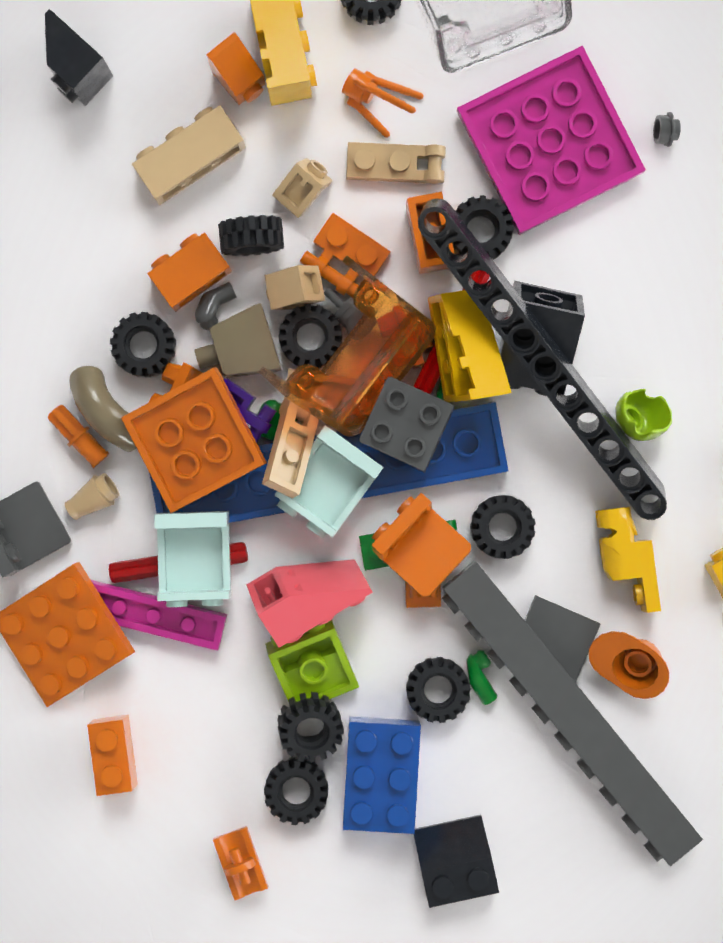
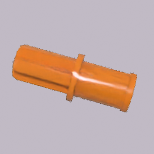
(77, 435)

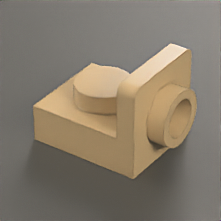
(302, 186)

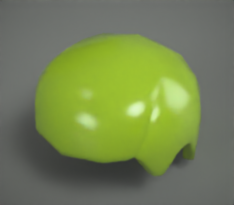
(643, 416)

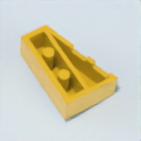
(283, 50)
(466, 349)

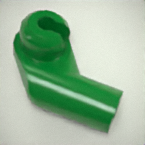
(477, 678)

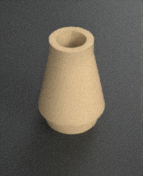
(93, 496)

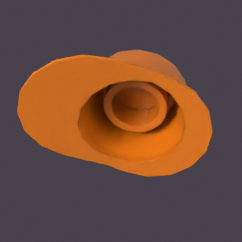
(630, 664)

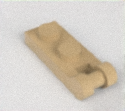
(394, 162)
(290, 449)

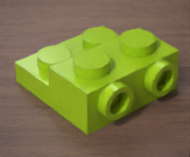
(313, 664)

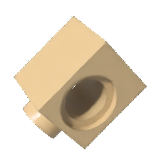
(294, 287)

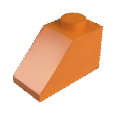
(236, 69)

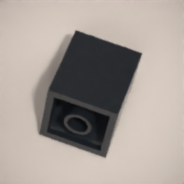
(562, 318)

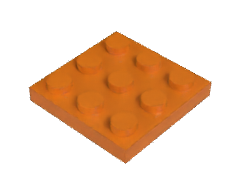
(193, 440)
(63, 634)

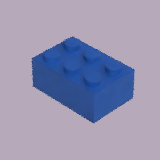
(381, 775)

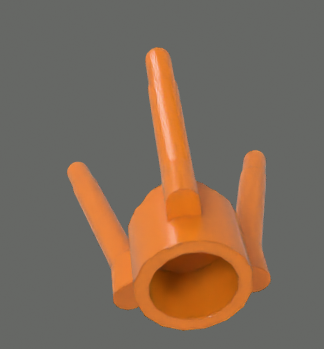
(362, 88)

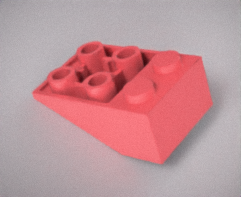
(305, 596)

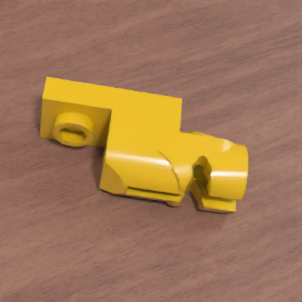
(628, 558)

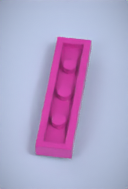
(146, 614)

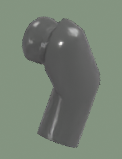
(210, 302)

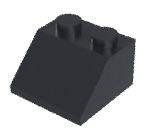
(75, 65)
(455, 861)

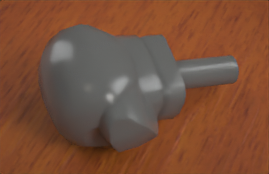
(347, 313)

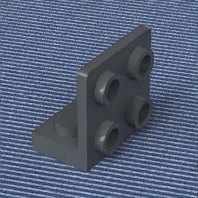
(406, 423)
(28, 529)

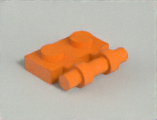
(342, 240)

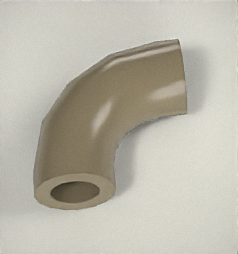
(99, 407)

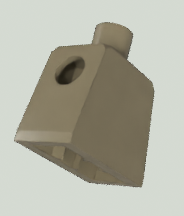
(241, 345)

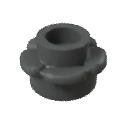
(666, 129)

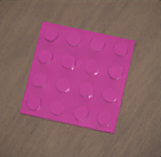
(551, 140)

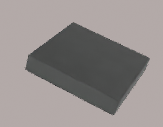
(563, 633)

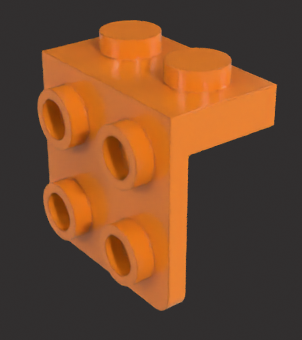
(420, 545)

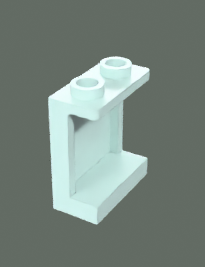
(332, 483)
(193, 557)

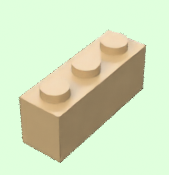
(188, 154)

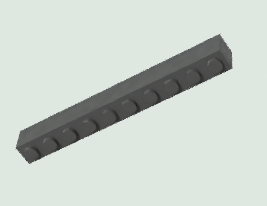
(572, 713)

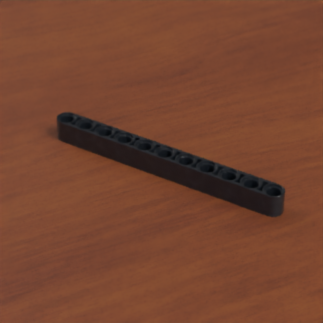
(542, 345)

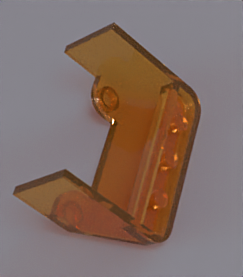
(378, 347)

